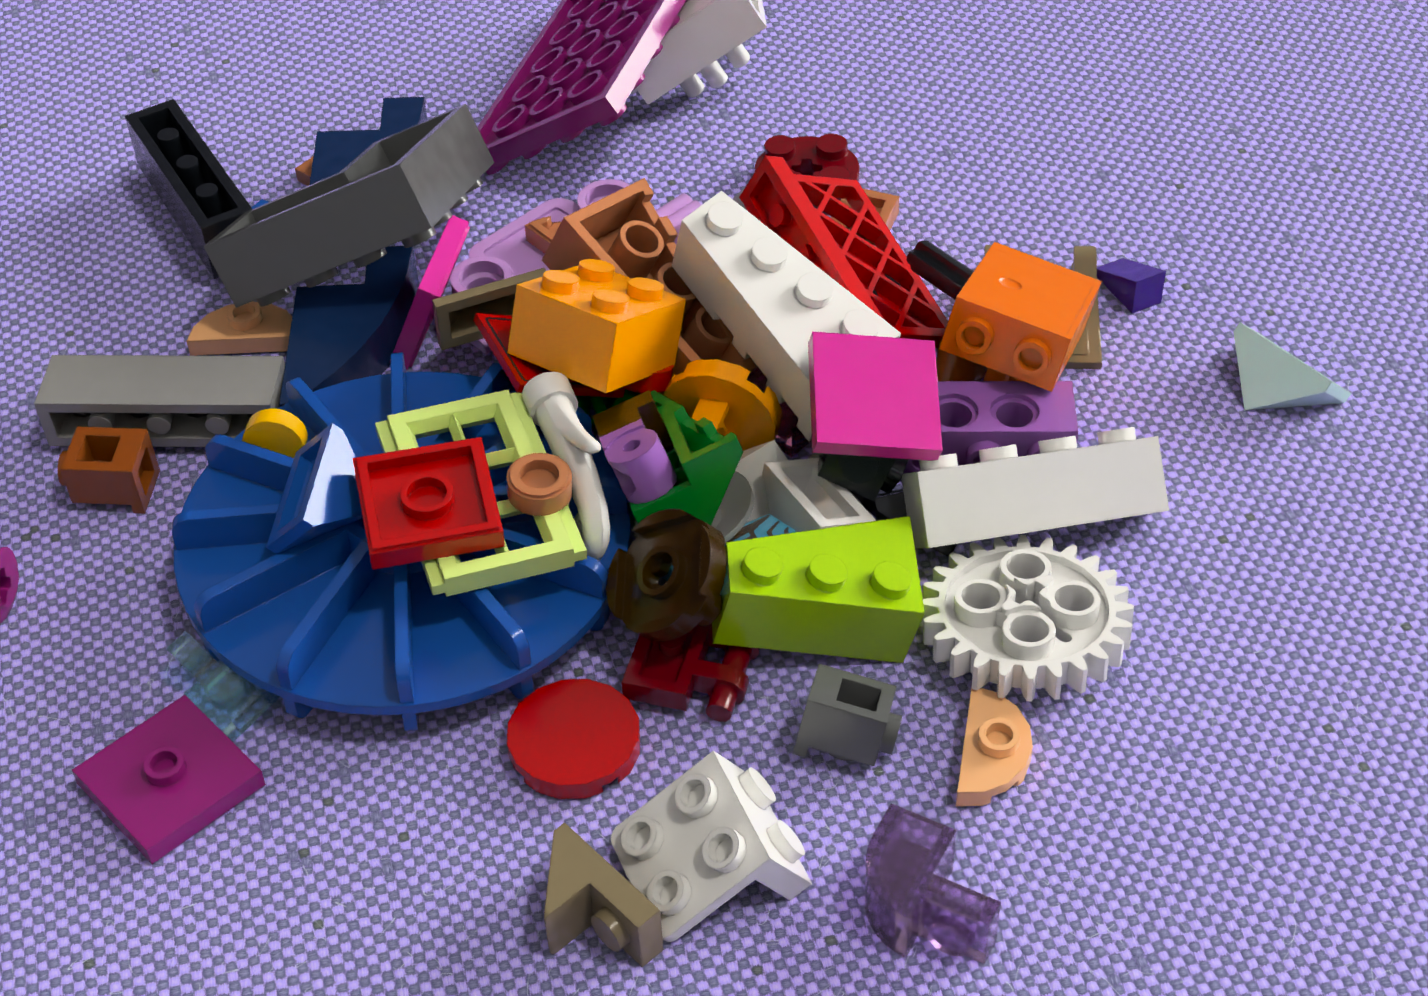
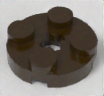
(693, 588)

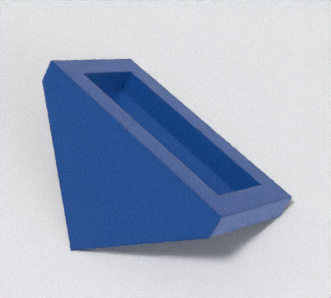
(318, 492)

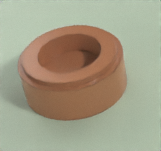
(539, 484)

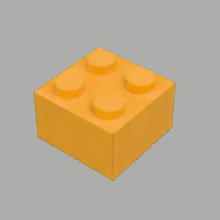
(596, 325)

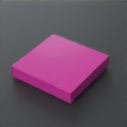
(431, 287)
(874, 396)

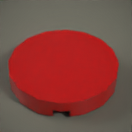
(573, 738)

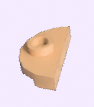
(241, 330)
(994, 749)

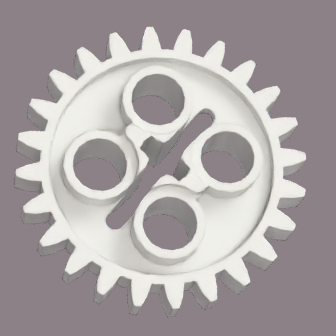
(1026, 617)

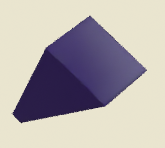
(1133, 283)

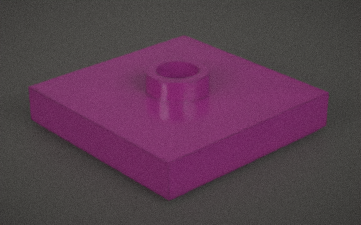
(168, 778)

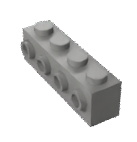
(173, 397)

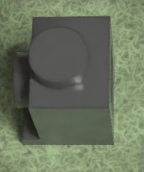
(848, 717)

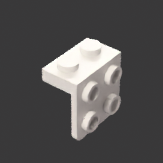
(707, 843)

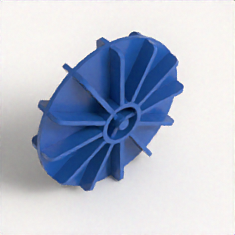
(361, 638)

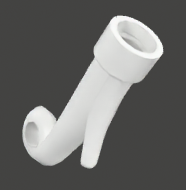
(554, 409)

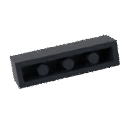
(185, 174)

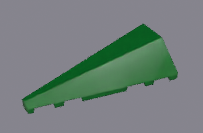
(699, 457)

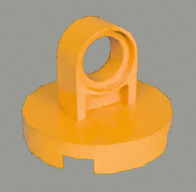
(727, 399)

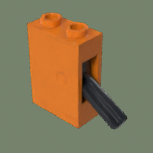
(1010, 311)

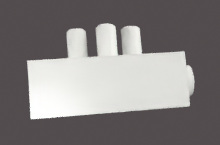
(696, 42)

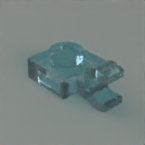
(219, 691)

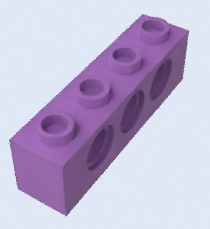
(999, 415)

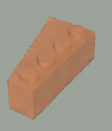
(641, 244)

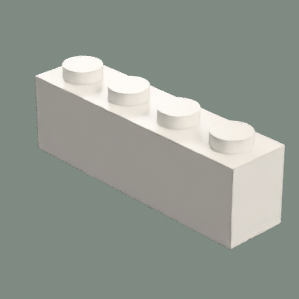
(1035, 491)

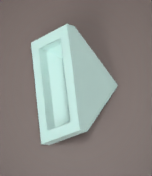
(1277, 378)

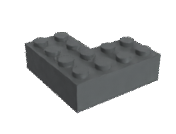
(380, 198)

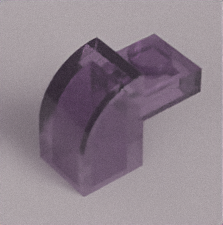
(912, 894)

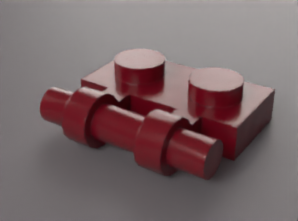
(673, 669)

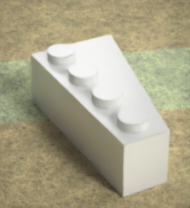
(767, 296)

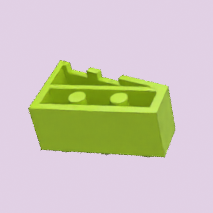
(824, 592)

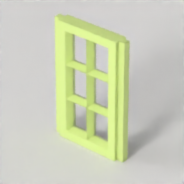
(558, 530)

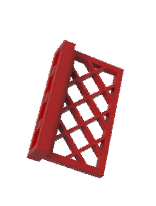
(785, 206)

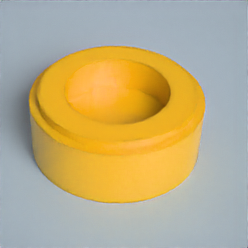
(276, 431)

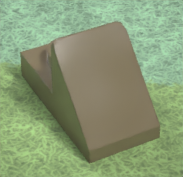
(592, 892)

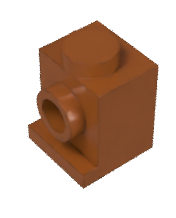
(110, 467)

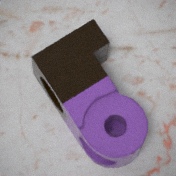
(635, 448)

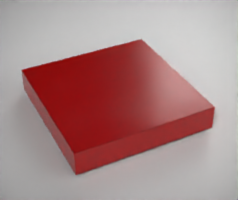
(428, 503)

